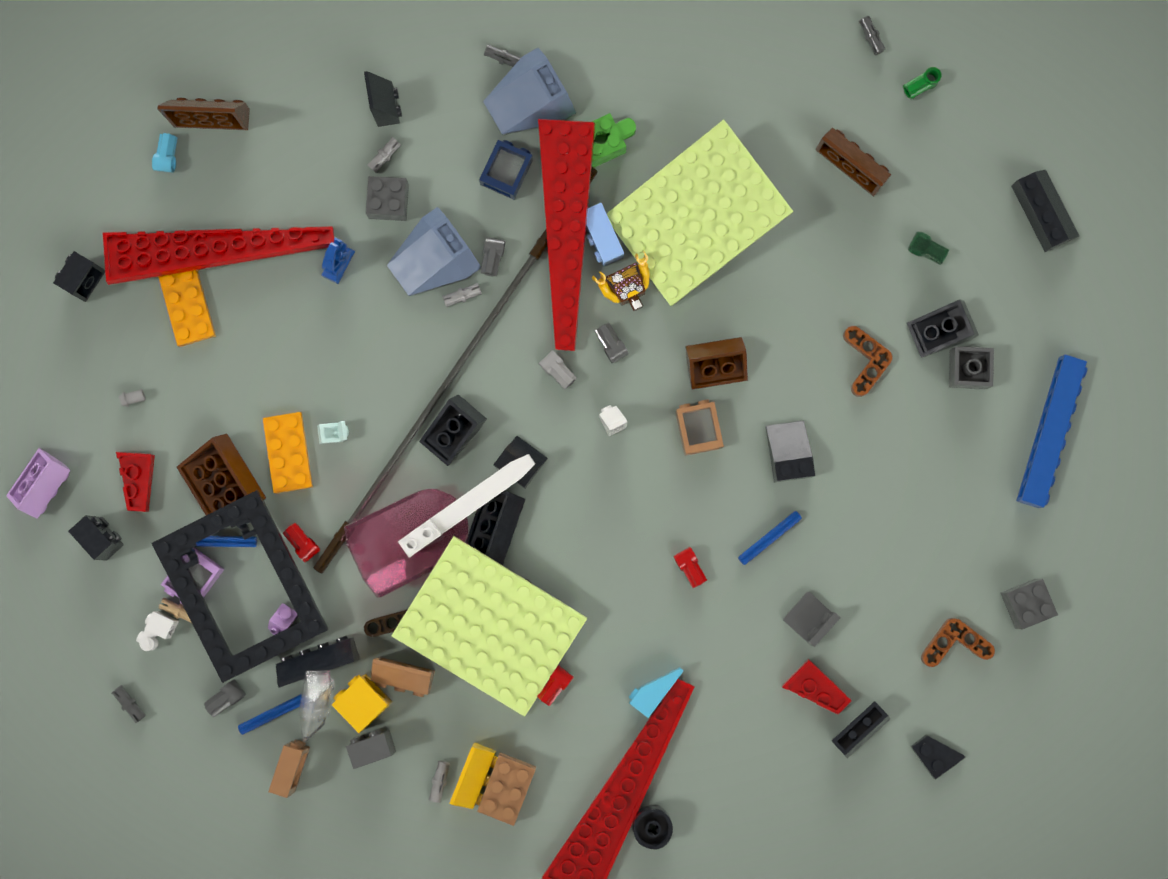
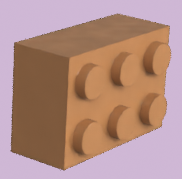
(506, 789)

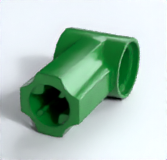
(922, 83)

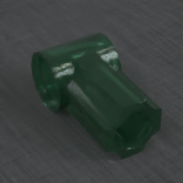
(924, 246)

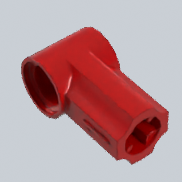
(304, 546)
(688, 564)
(557, 682)

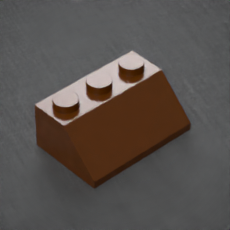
(717, 363)

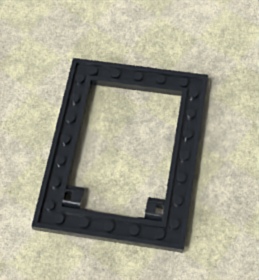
(238, 513)

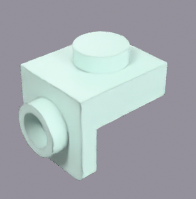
(332, 432)

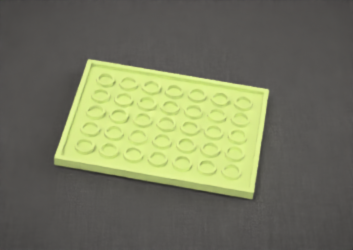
(699, 212)
(489, 626)

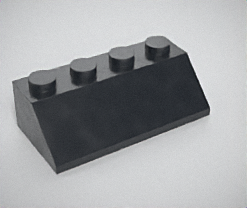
(1044, 210)
(495, 525)
(324, 658)

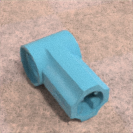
(164, 158)

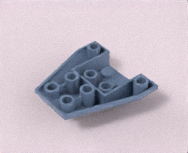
(528, 94)
(432, 256)

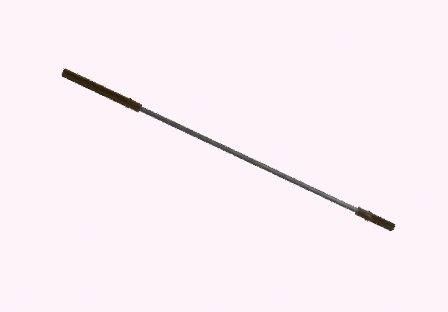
(339, 537)

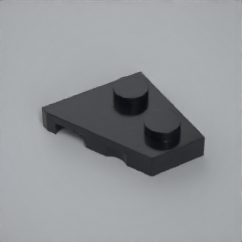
(936, 756)

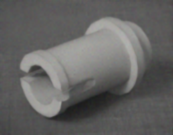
(132, 397)

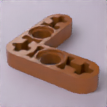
(872, 355)
(951, 637)

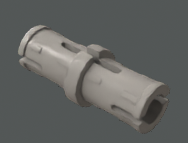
(384, 154)
(462, 295)
(439, 781)

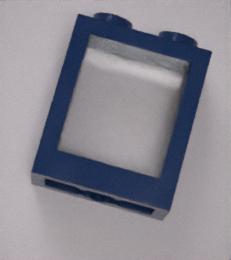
(506, 169)

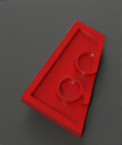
(137, 479)
(817, 687)

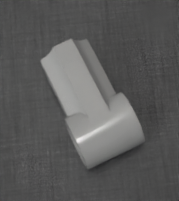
(554, 366)

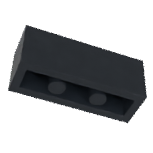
(861, 729)

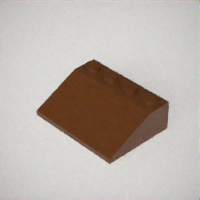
(206, 114)
(217, 474)

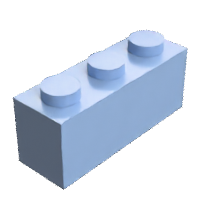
(602, 236)

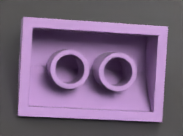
(38, 483)

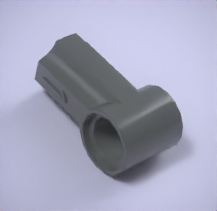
(493, 252)
(612, 345)
(228, 695)

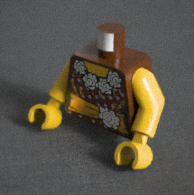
(626, 284)

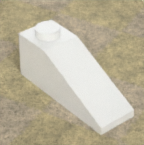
(612, 420)

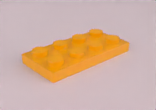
(187, 307)
(287, 452)

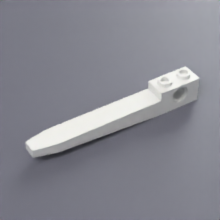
(466, 505)

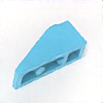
(650, 694)

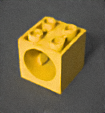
(361, 702)

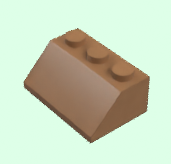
(402, 676)

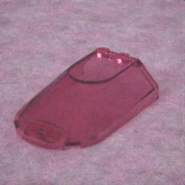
(376, 537)

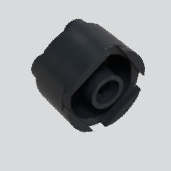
(645, 836)

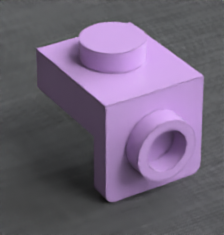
(282, 619)

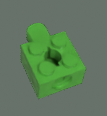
(610, 138)

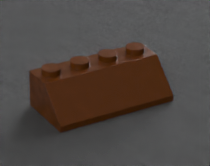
(853, 161)

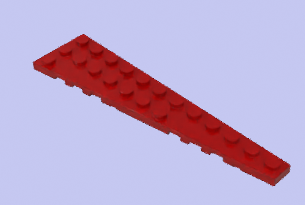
(566, 177)
(161, 253)
(604, 826)

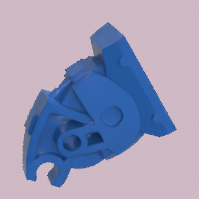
(336, 260)

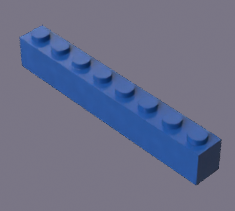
(1051, 431)

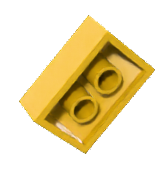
(474, 776)

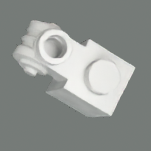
(157, 625)

